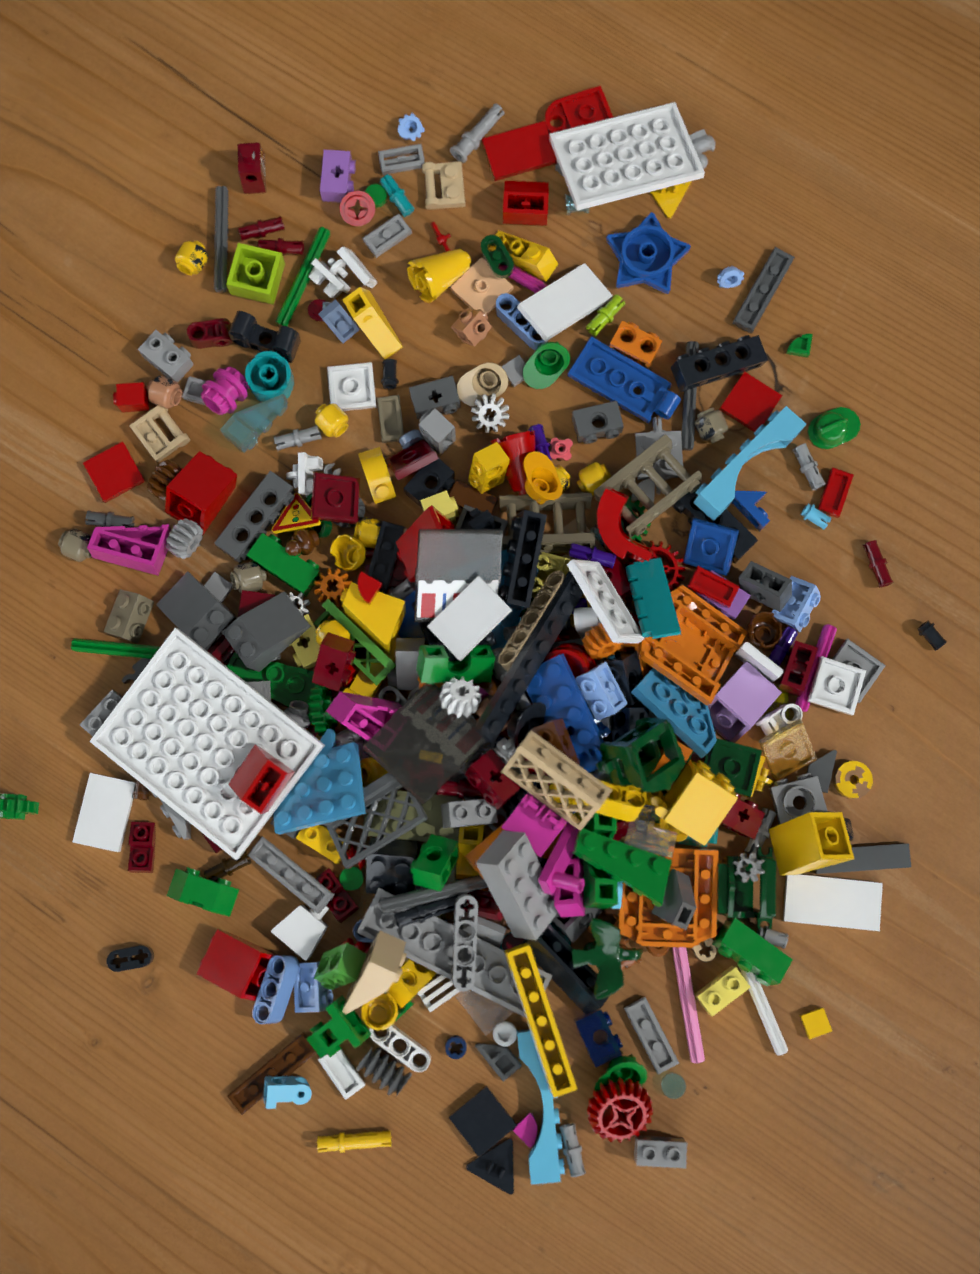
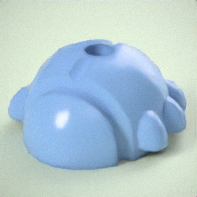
(407, 123)
(730, 277)

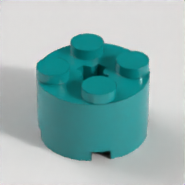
(258, 373)

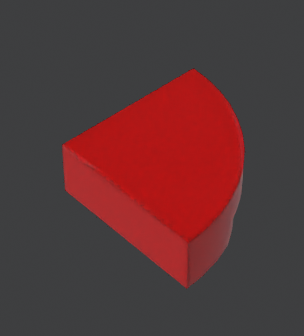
(368, 587)

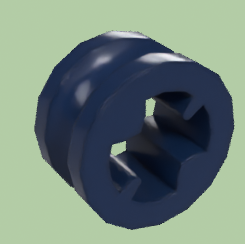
(454, 1055)

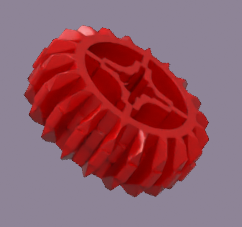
(670, 558)
(625, 1097)

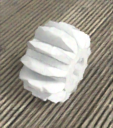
(498, 415)
(460, 697)

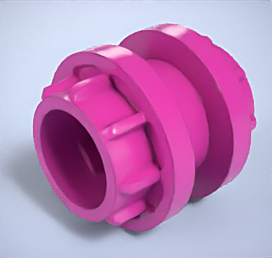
(227, 388)

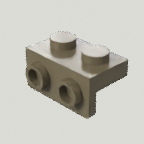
(129, 616)

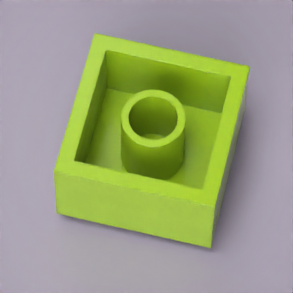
(255, 273)

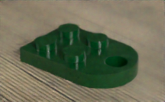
(735, 762)

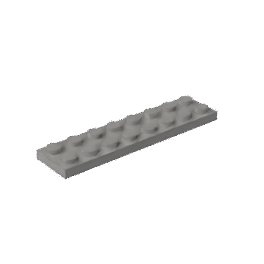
(432, 947)

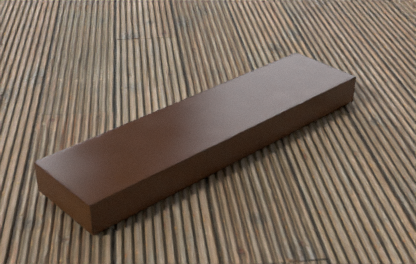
(282, 1064)

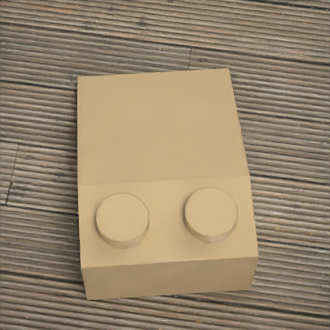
(377, 972)

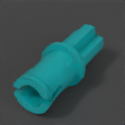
(397, 195)

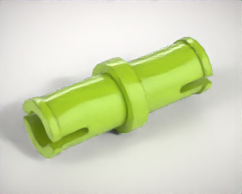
(605, 315)

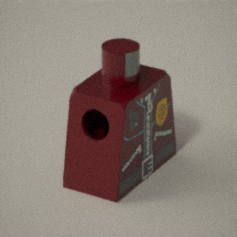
(251, 162)

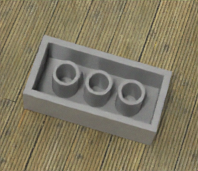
(512, 877)

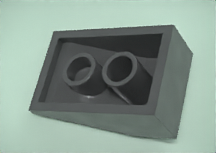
(196, 611)
(266, 631)

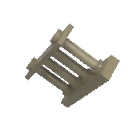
(644, 464)
(559, 541)

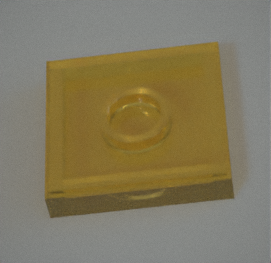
(787, 749)

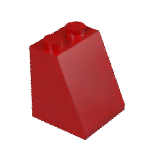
(200, 490)
(408, 542)
(235, 965)

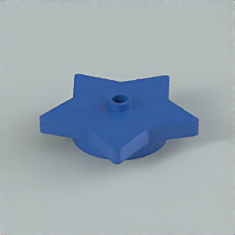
(647, 240)

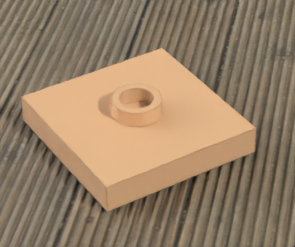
(480, 287)

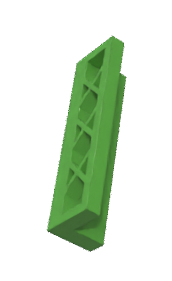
(363, 641)

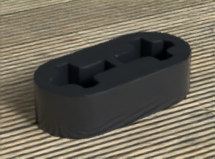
(130, 964)

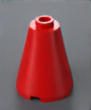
(516, 448)

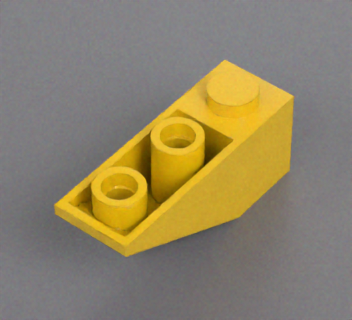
(528, 255)
(372, 321)

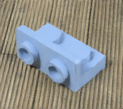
(799, 606)
(601, 691)
(308, 991)

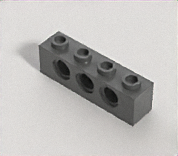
(270, 486)

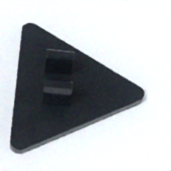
(496, 1166)

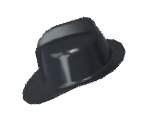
(525, 720)

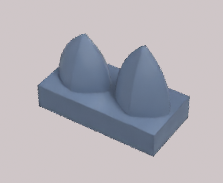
(338, 320)

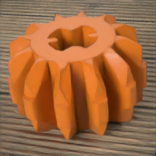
(324, 590)
(598, 643)

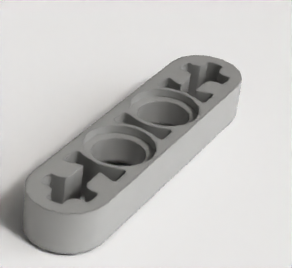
(464, 942)

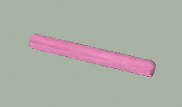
(688, 1004)

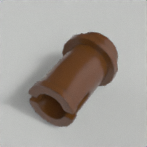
(141, 792)

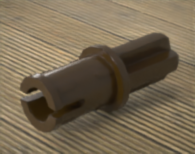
(227, 867)

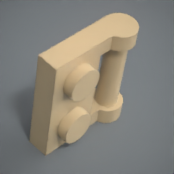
(451, 185)
(153, 437)

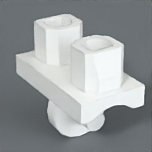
(323, 271)
(303, 472)

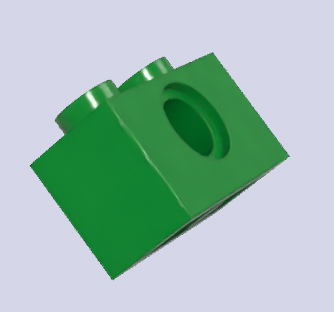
(435, 862)

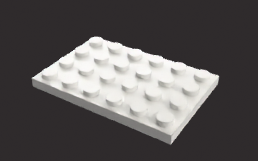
(626, 156)

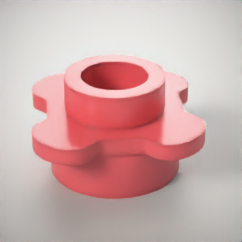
(565, 453)

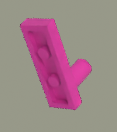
(553, 872)

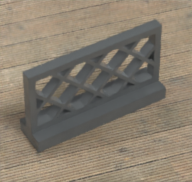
(373, 794)

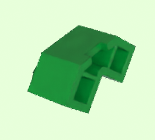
(202, 892)

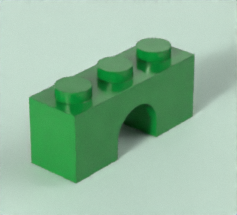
(435, 668)

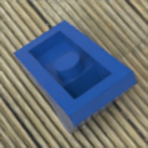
(745, 503)

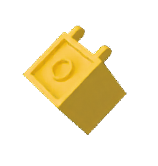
(696, 801)

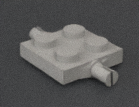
(645, 440)

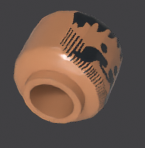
(164, 392)

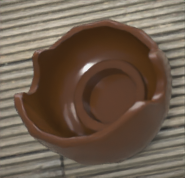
(764, 630)

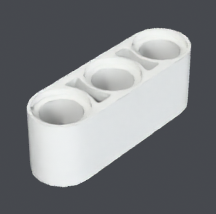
(405, 1056)

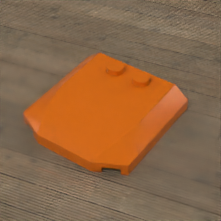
(700, 652)
(650, 930)

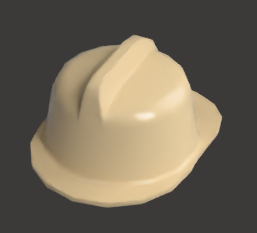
(482, 380)

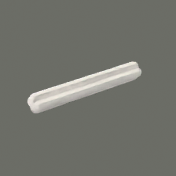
(765, 1013)

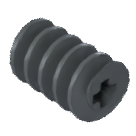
(384, 1071)

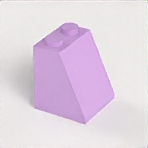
(741, 702)

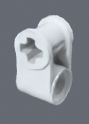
(776, 719)

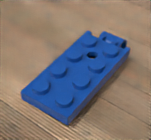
(615, 378)
(563, 699)

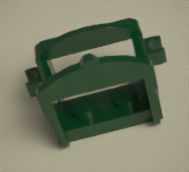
(638, 770)
(741, 893)

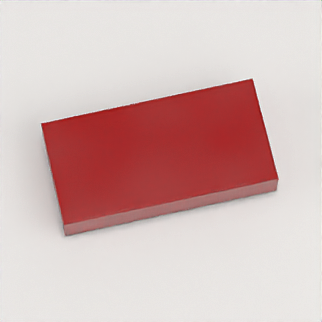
(835, 492)
(713, 586)

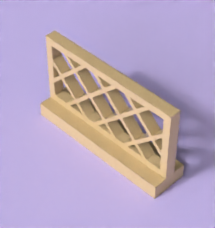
(562, 773)

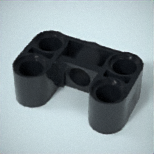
(249, 334)

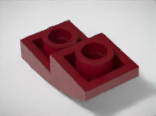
(142, 847)
(342, 903)

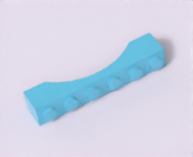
(720, 492)
(543, 1157)

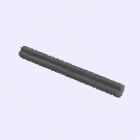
(221, 239)
(689, 406)
(428, 895)

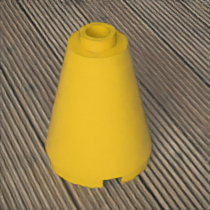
(437, 272)

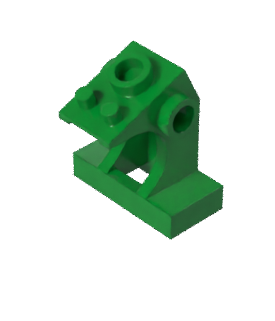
(328, 1036)

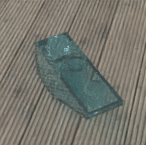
(251, 422)

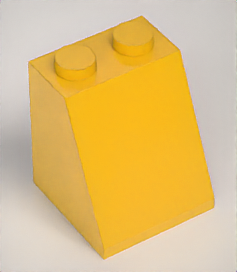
(378, 620)
(811, 842)

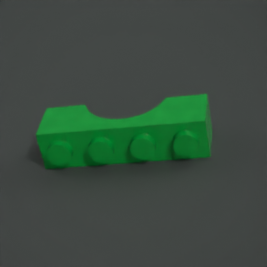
(599, 887)

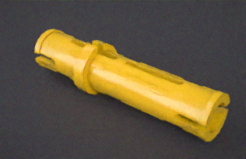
(354, 1141)

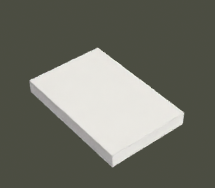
(469, 618)
(104, 812)

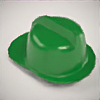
(546, 365)
(834, 428)
(625, 1068)

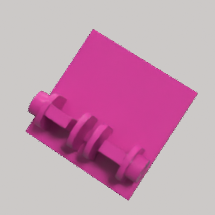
(537, 822)

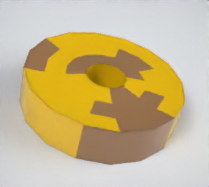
(862, 774)

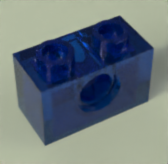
(603, 1051)

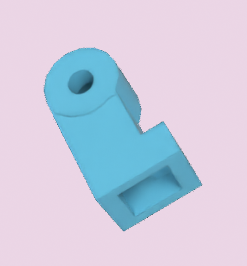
(285, 1089)

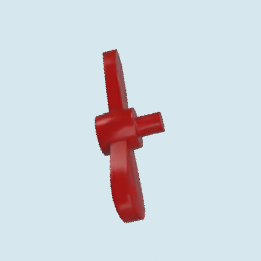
(441, 239)

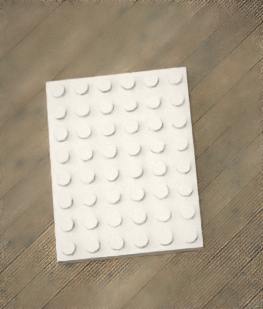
(190, 730)

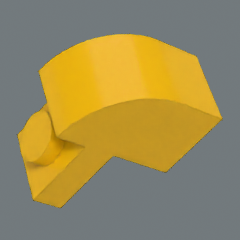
(377, 475)
(468, 839)

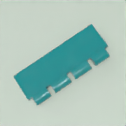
(652, 599)

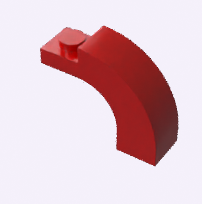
(611, 530)

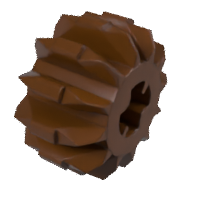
(162, 477)

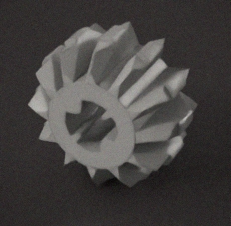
(184, 538)

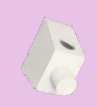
(302, 930)

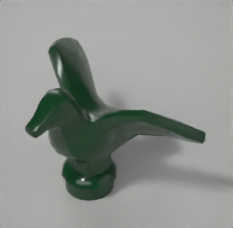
(606, 956)

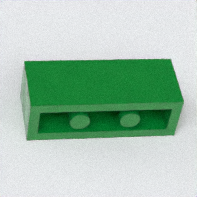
(289, 569)
(752, 952)

